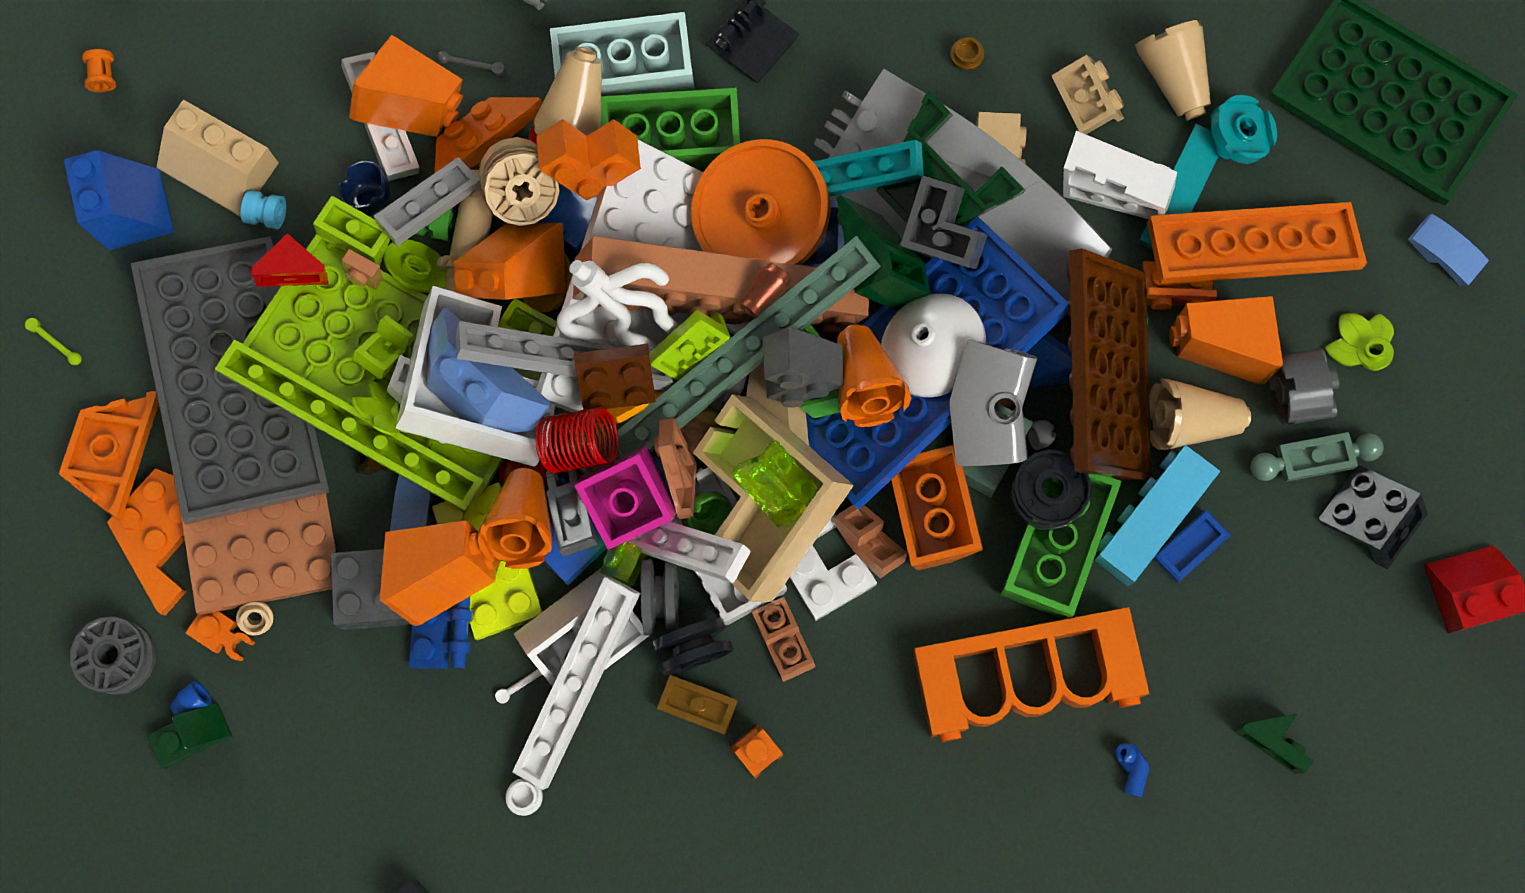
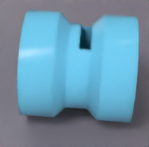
(266, 210)

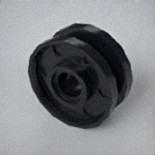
(1036, 507)
(692, 646)

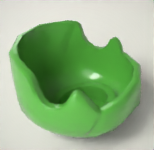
(709, 512)

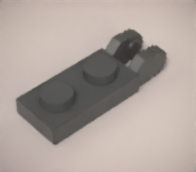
(569, 515)

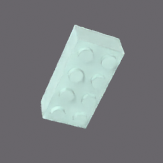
(635, 53)

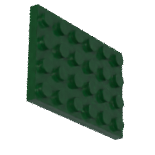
(1393, 97)

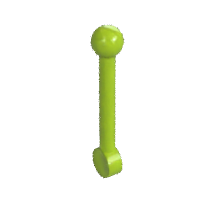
(34, 325)

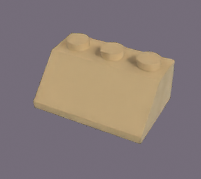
(213, 157)

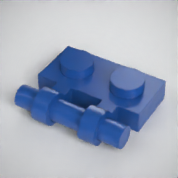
(432, 642)

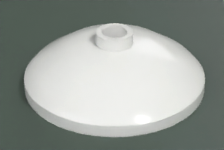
(931, 363)

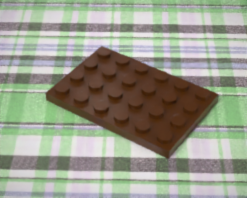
(1109, 367)

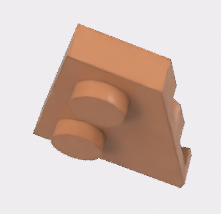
(678, 466)

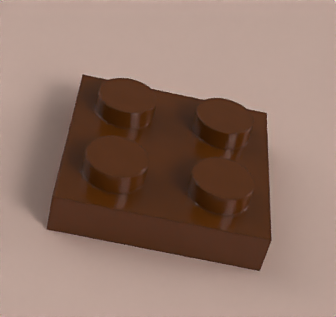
(615, 377)

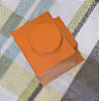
(756, 750)

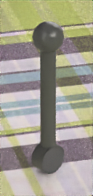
(497, 67)

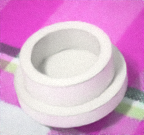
(523, 797)

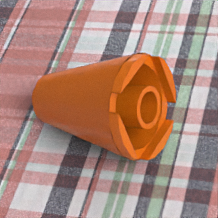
(871, 381)
(518, 522)

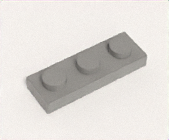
(427, 201)

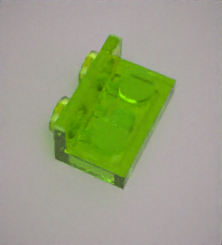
(776, 484)

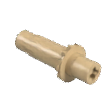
(470, 229)

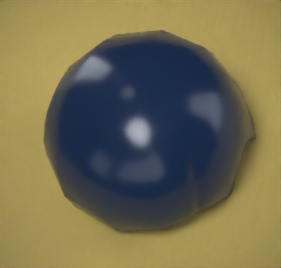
(365, 187)

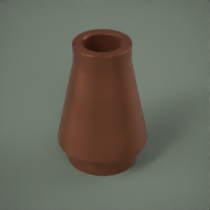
(766, 289)

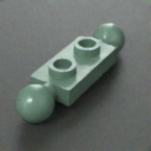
(1316, 457)

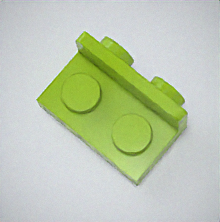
(689, 344)

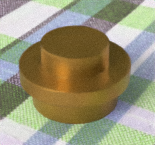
(967, 54)

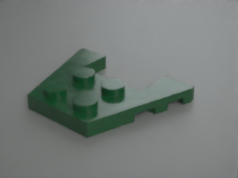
(994, 192)

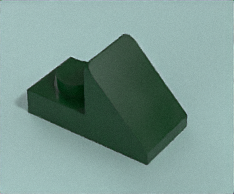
(189, 734)
(1268, 736)

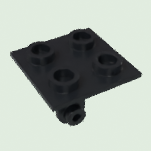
(753, 39)

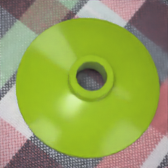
(414, 265)

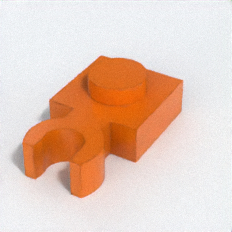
(216, 631)

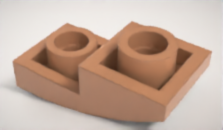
(783, 639)

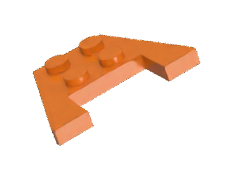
(150, 535)

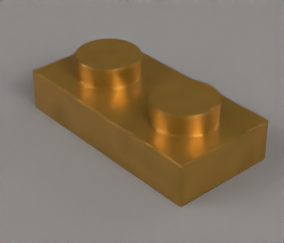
(697, 705)

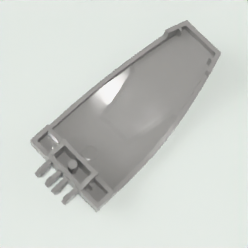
(1035, 224)

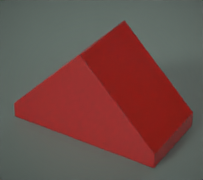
(288, 266)

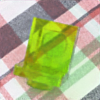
(623, 563)

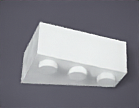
(1116, 178)

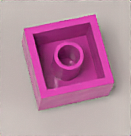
(626, 497)

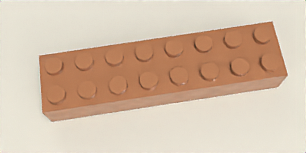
(708, 281)

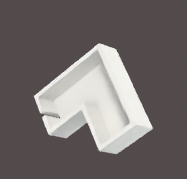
(429, 417)

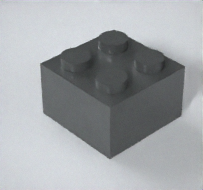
(357, 591)

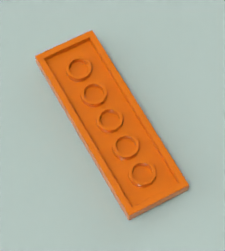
(1256, 242)

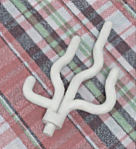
(609, 293)

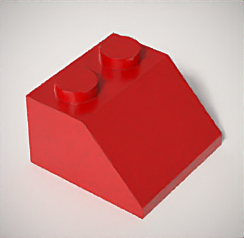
(1476, 588)

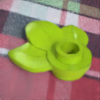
(1360, 337)
(379, 408)

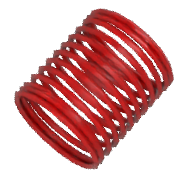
(564, 444)

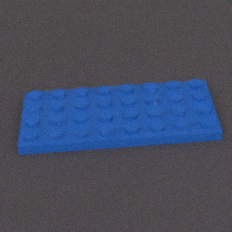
(1015, 313)

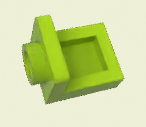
(384, 347)

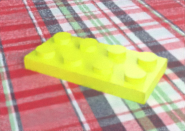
(512, 596)

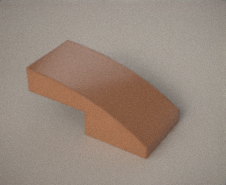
(865, 536)

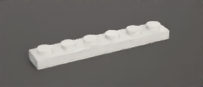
(576, 682)

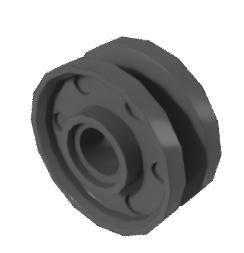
(659, 597)
(91, 656)

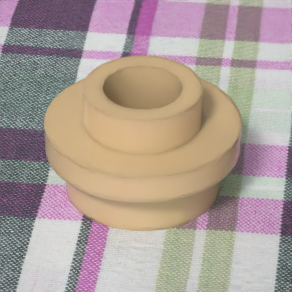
(254, 627)

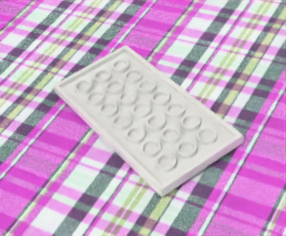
(642, 208)

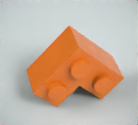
(588, 161)

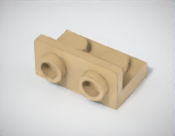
(1087, 94)

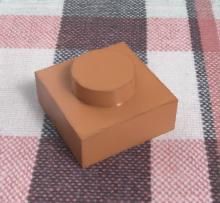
(361, 270)

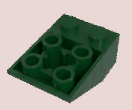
(902, 271)

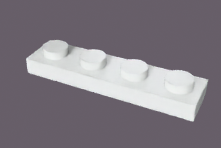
(389, 144)
(694, 550)

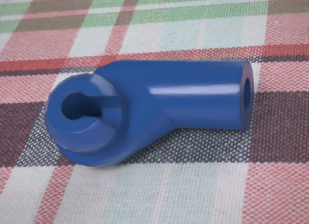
(1135, 766)

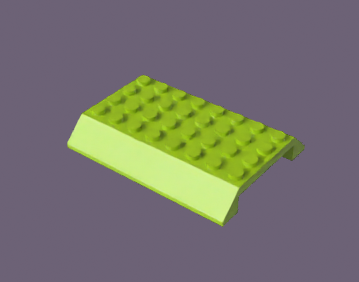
(306, 348)

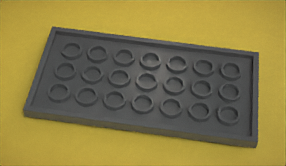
(222, 439)

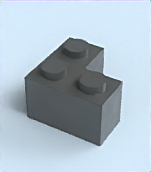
(933, 227)
(801, 366)

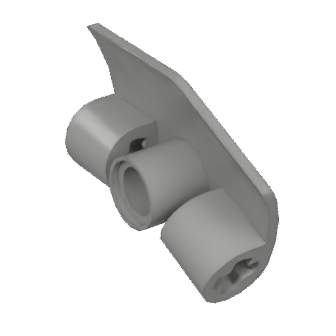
(978, 430)

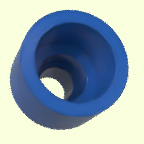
(191, 698)

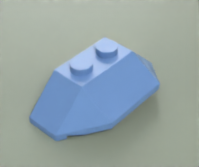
(477, 390)

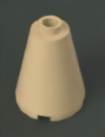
(1179, 67)
(574, 94)
(1193, 415)

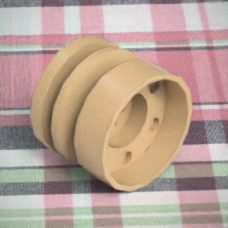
(511, 164)

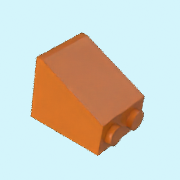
(406, 91)
(514, 263)
(1230, 337)
(433, 569)

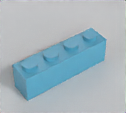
(1156, 516)

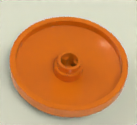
(761, 203)

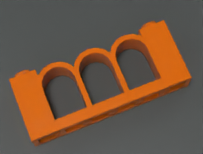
(1115, 648)

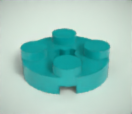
(1232, 141)

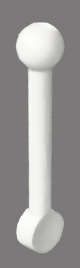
(503, 694)

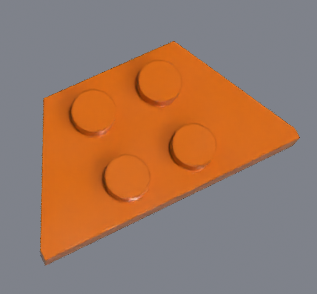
(483, 127)
(108, 450)

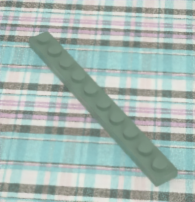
(746, 348)

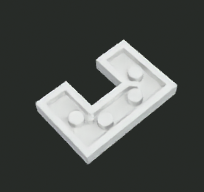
(830, 589)

